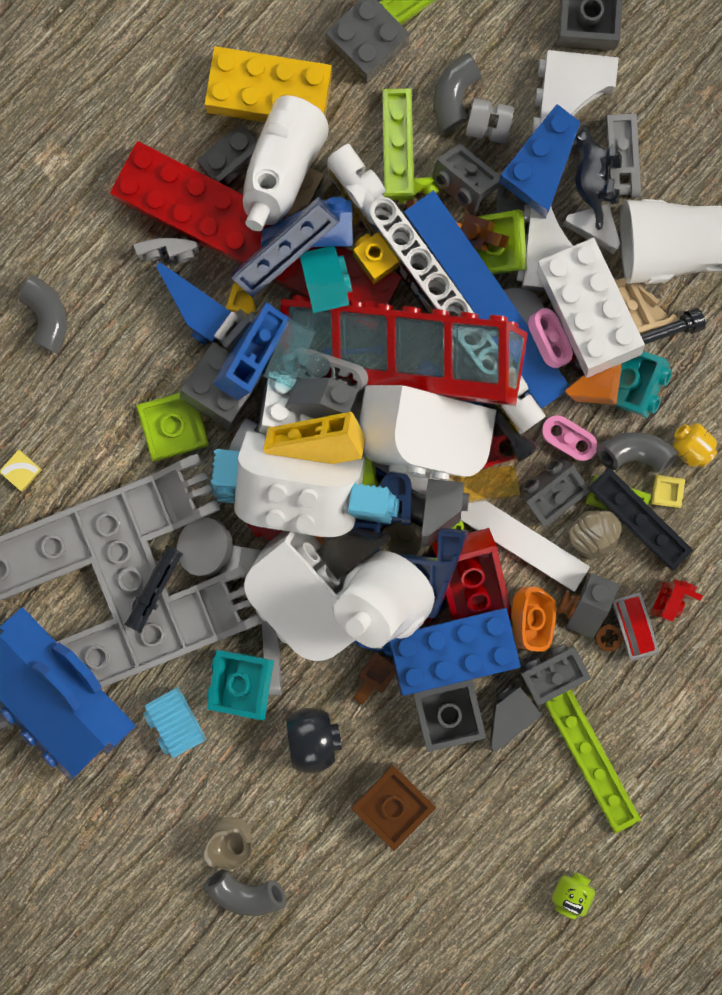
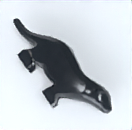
(593, 173)

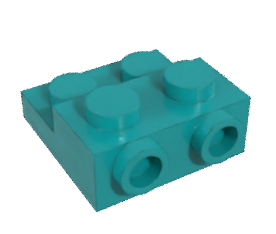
(641, 383)
(240, 684)

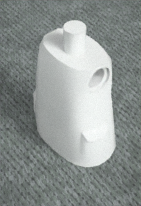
(281, 159)
(668, 240)
(383, 600)

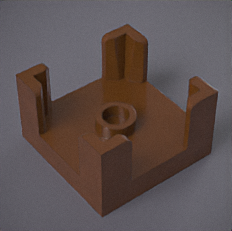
(393, 807)

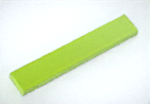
(592, 761)

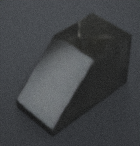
(350, 549)

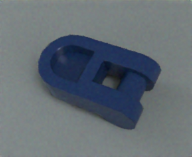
(400, 485)

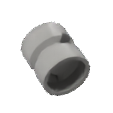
(479, 121)

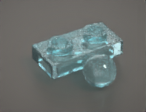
(292, 353)

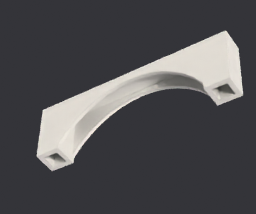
(572, 83)

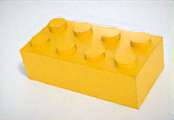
(250, 82)

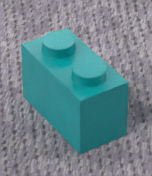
(325, 278)

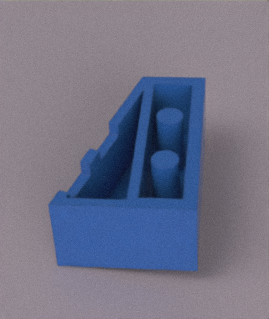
(541, 161)

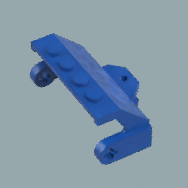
(55, 698)

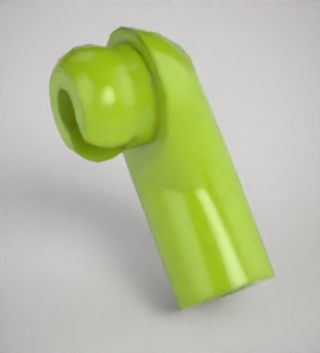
(424, 185)

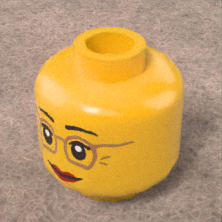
(695, 445)

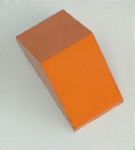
(599, 388)

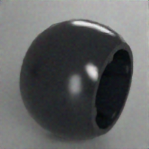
(312, 740)

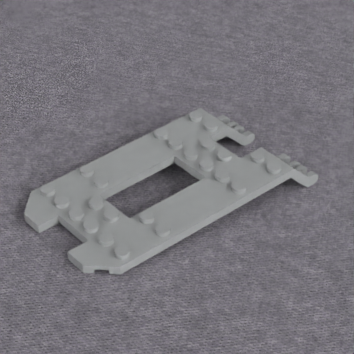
(114, 538)

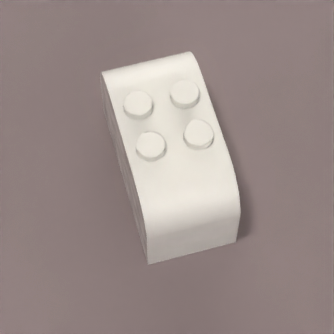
(425, 432)
(293, 491)
(297, 595)

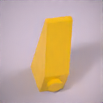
(321, 439)

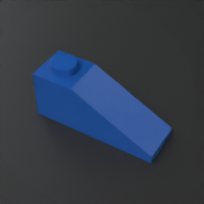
(338, 236)
(198, 309)
(251, 353)

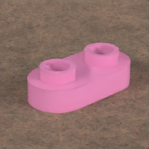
(550, 338)
(569, 437)

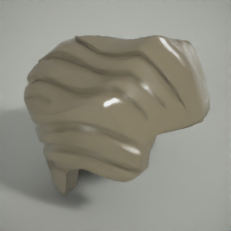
(595, 533)
(405, 540)
(229, 844)

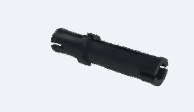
(151, 593)

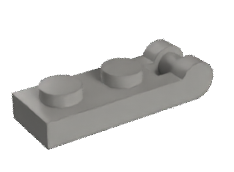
(623, 132)

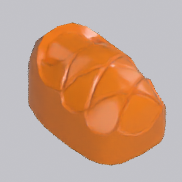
(533, 619)

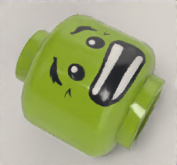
(573, 895)

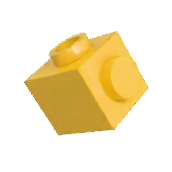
(374, 257)

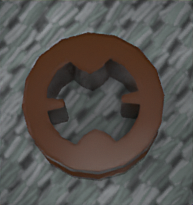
(568, 604)
(615, 644)

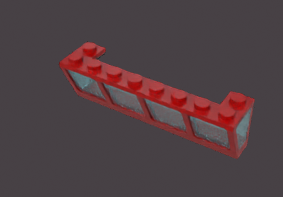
(421, 350)

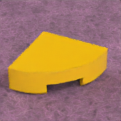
(240, 300)

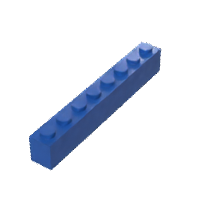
(480, 288)

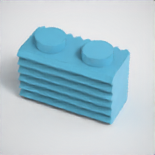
(224, 475)
(373, 503)
(174, 723)

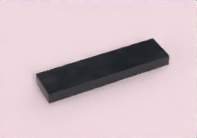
(640, 519)

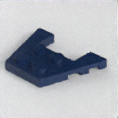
(436, 570)

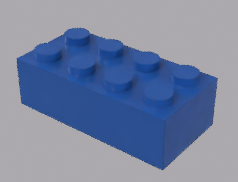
(454, 652)

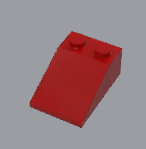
(477, 579)

